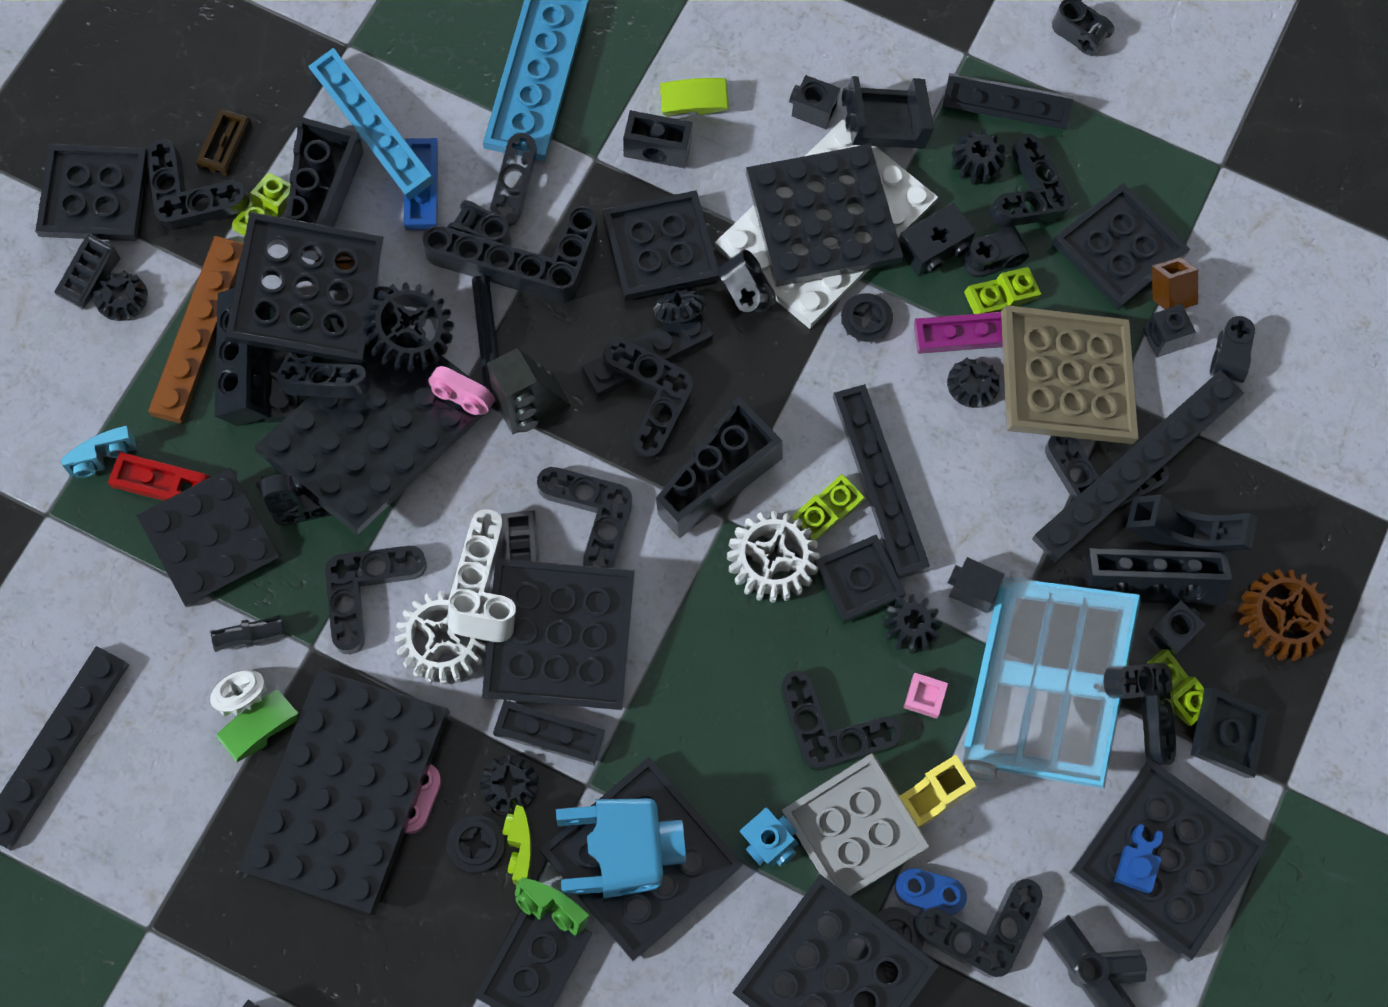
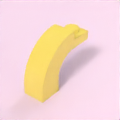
(938, 791)

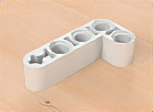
(470, 606)

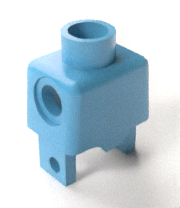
(627, 846)

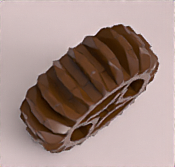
(1312, 623)

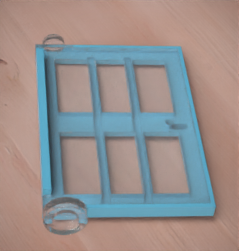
(1042, 684)

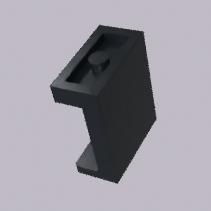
(888, 115)

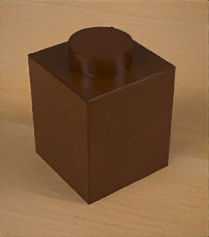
(1175, 283)

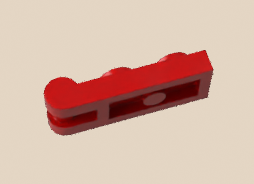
(151, 477)

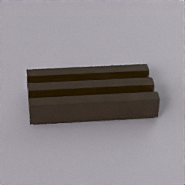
(236, 143)

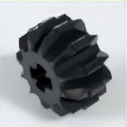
(978, 156)
(912, 610)

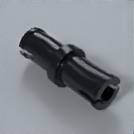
(247, 633)

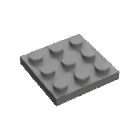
(856, 827)

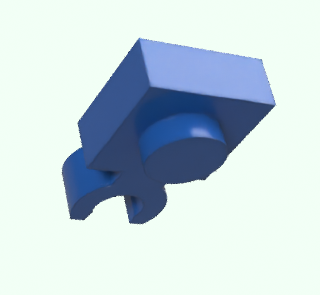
(1138, 864)

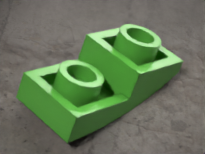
(252, 727)
(541, 899)

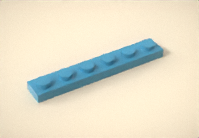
(372, 124)

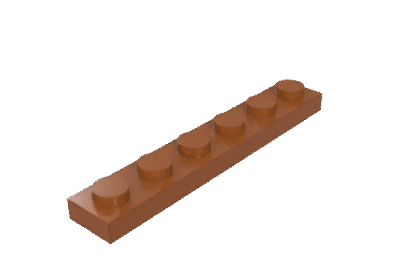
(196, 333)

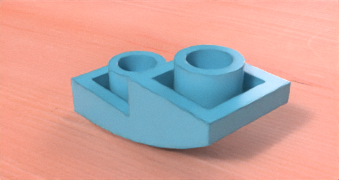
(88, 456)

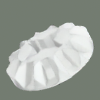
(248, 682)

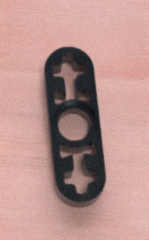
(528, 159)

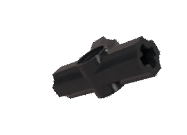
(1110, 967)

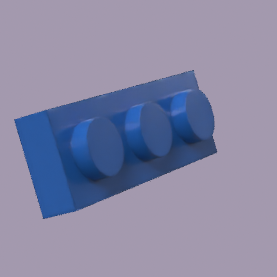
(422, 210)

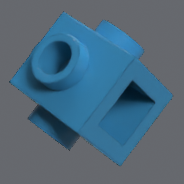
(764, 827)

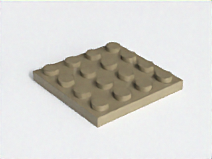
(1068, 375)

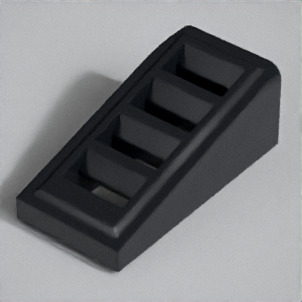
(83, 256)
(520, 519)

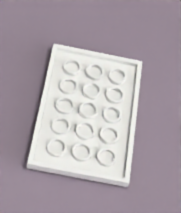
(814, 298)

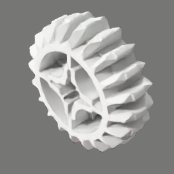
(762, 550)
(435, 650)

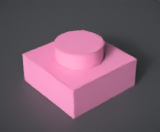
(925, 695)

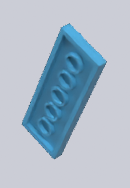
(536, 74)

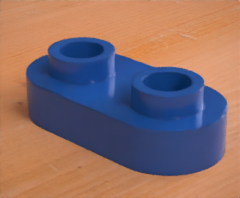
(930, 891)

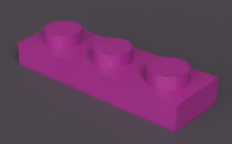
(958, 332)

